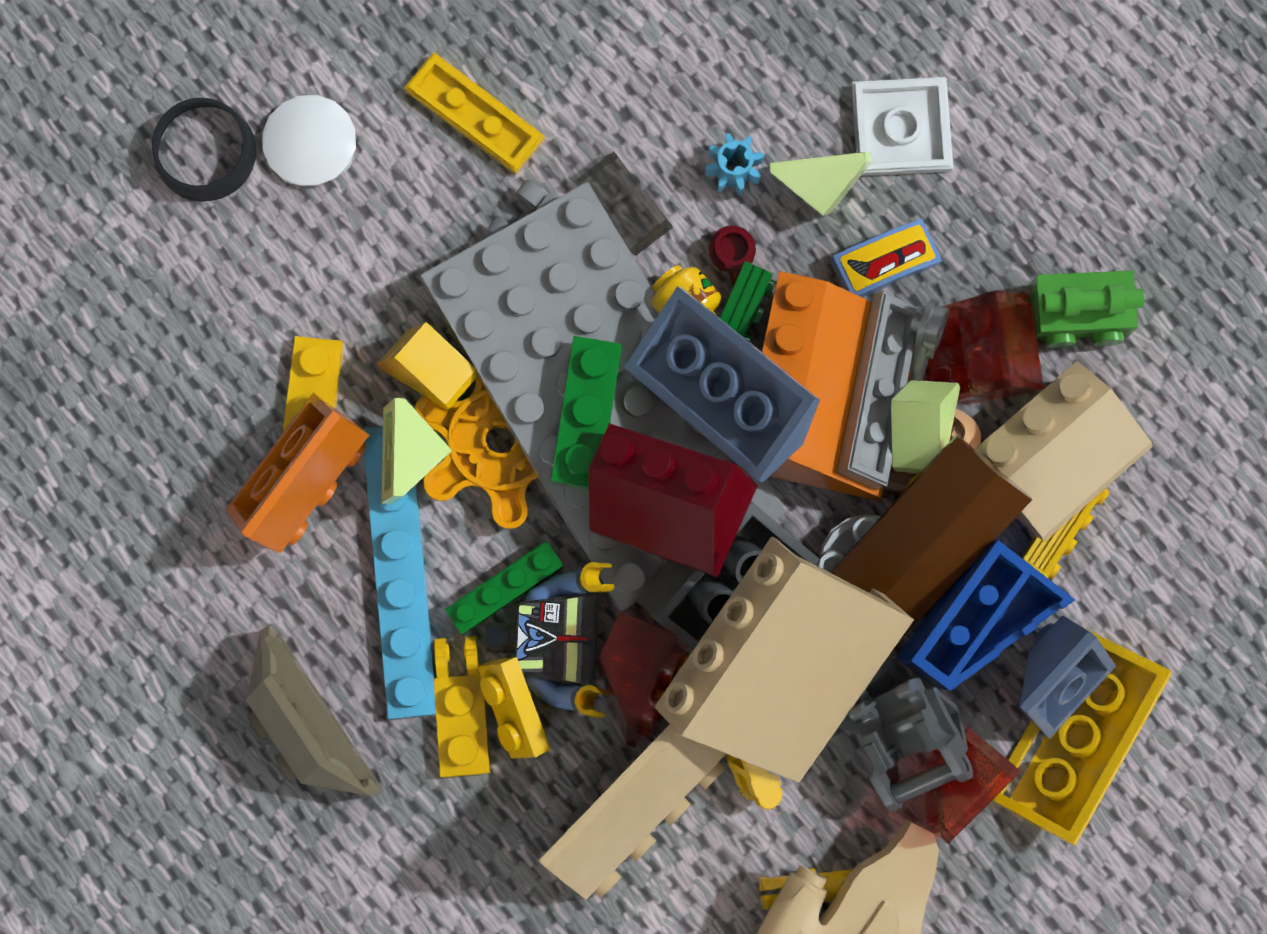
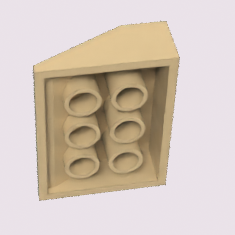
(630, 810)

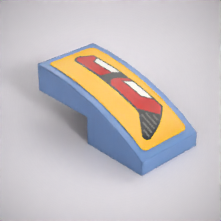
(886, 259)

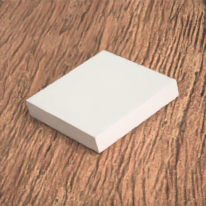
(903, 125)

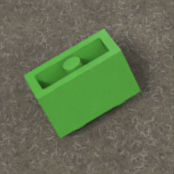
(1085, 307)

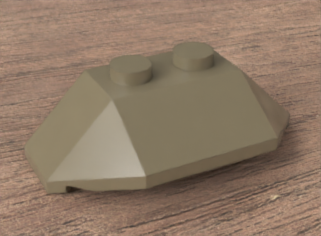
(301, 723)

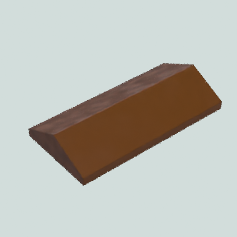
(934, 530)

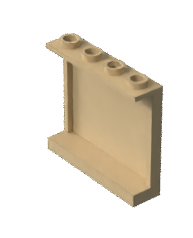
(782, 663)

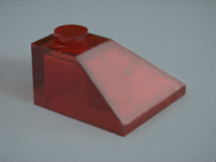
(957, 803)

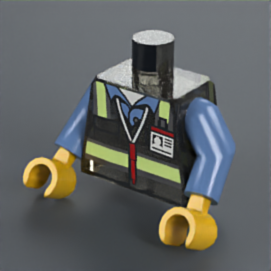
(557, 639)

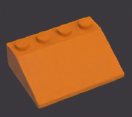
(818, 340)

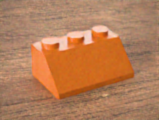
(297, 475)

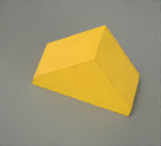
(429, 365)

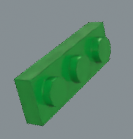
(584, 408)

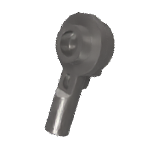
(929, 325)

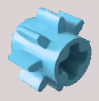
(740, 175)

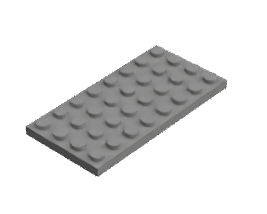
(515, 316)

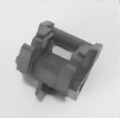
(903, 724)

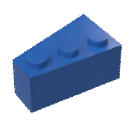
(980, 617)

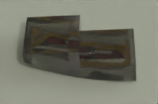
(627, 205)

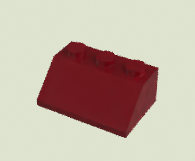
(666, 499)

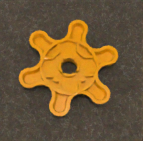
(472, 462)

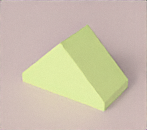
(822, 179)
(921, 423)
(408, 449)

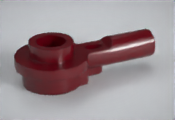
(730, 250)

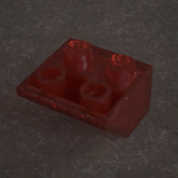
(988, 348)
(634, 669)

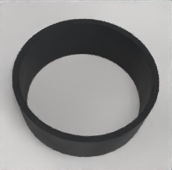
(230, 182)

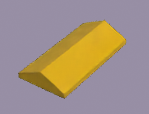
(1087, 750)

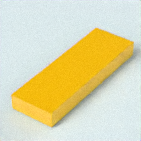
(474, 113)

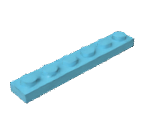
(400, 593)

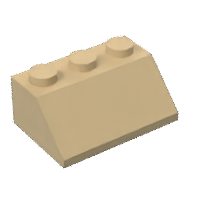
(1065, 447)

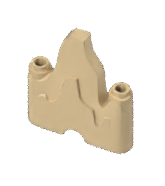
(876, 898)

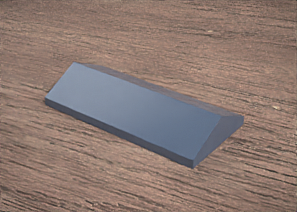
(723, 386)

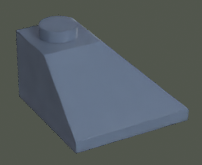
(1062, 673)

